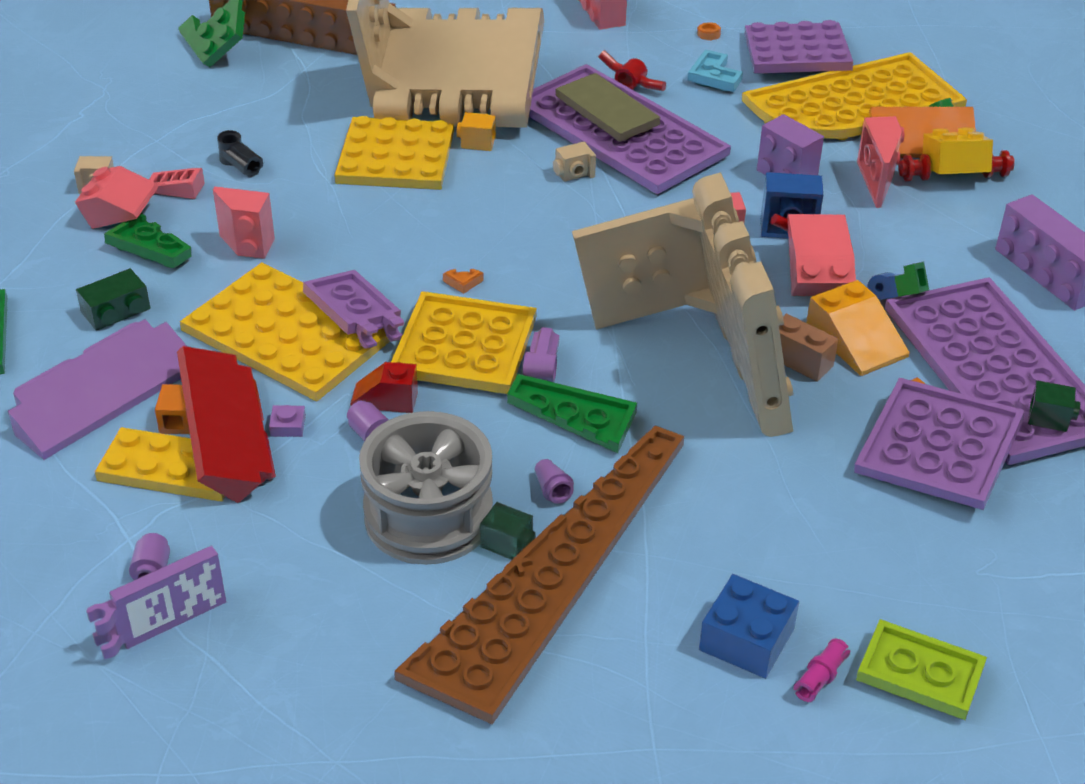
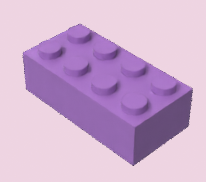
(1045, 248)

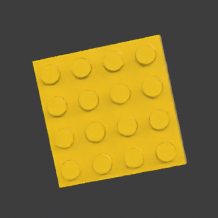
(395, 153)
(466, 341)

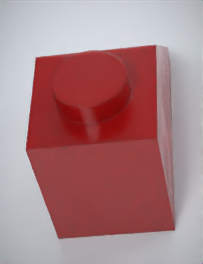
(389, 387)

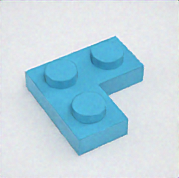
(711, 71)

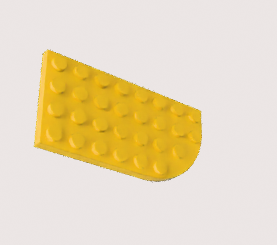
(840, 100)

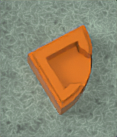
(463, 280)

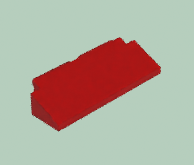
(224, 422)

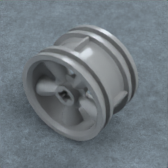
(425, 454)

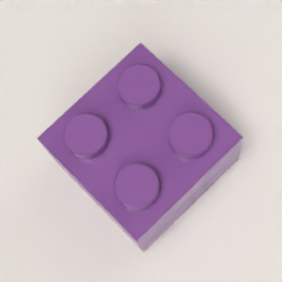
(789, 148)

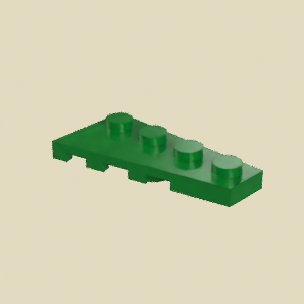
(580, 411)

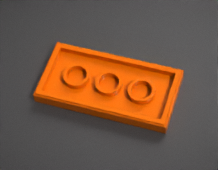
(922, 121)

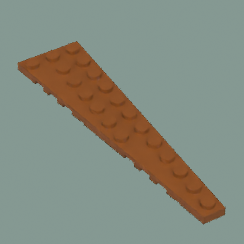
(504, 630)

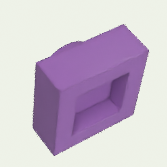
(287, 421)

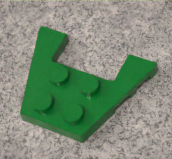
(217, 35)

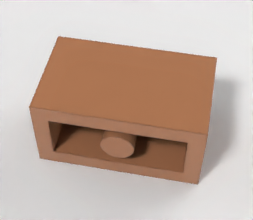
(807, 348)

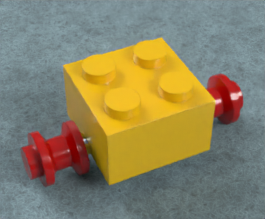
(956, 153)

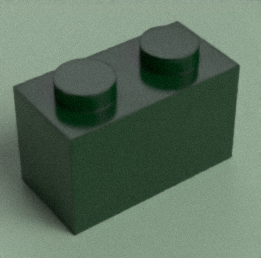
(113, 299)

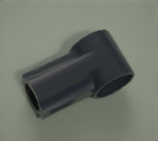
(237, 154)

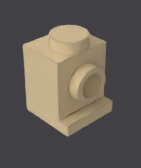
(574, 161)
(87, 166)

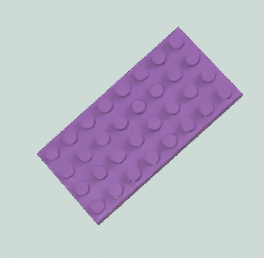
(649, 158)
(992, 353)

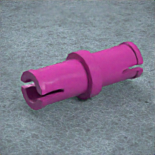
(821, 670)

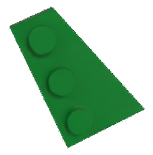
(148, 242)

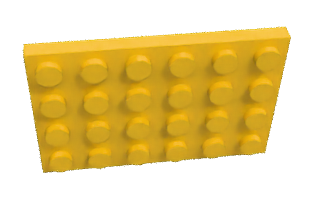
(280, 332)

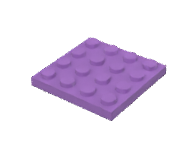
(798, 47)
(940, 443)

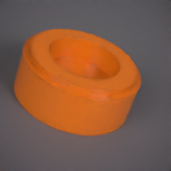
(709, 31)

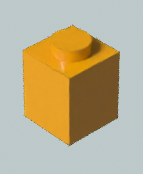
(477, 131)

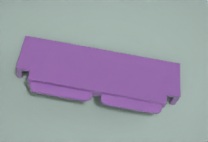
(95, 386)

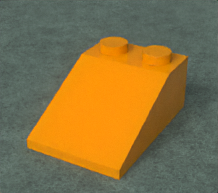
(861, 325)

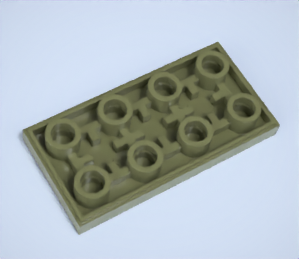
(608, 107)

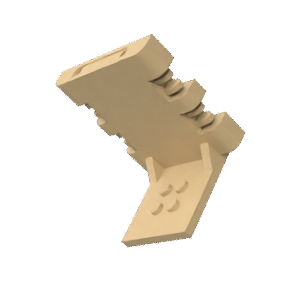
(448, 62)
(700, 259)

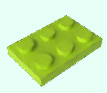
(921, 669)

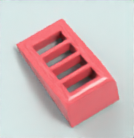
(179, 183)

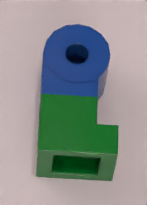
(890, 285)

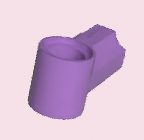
(542, 358)

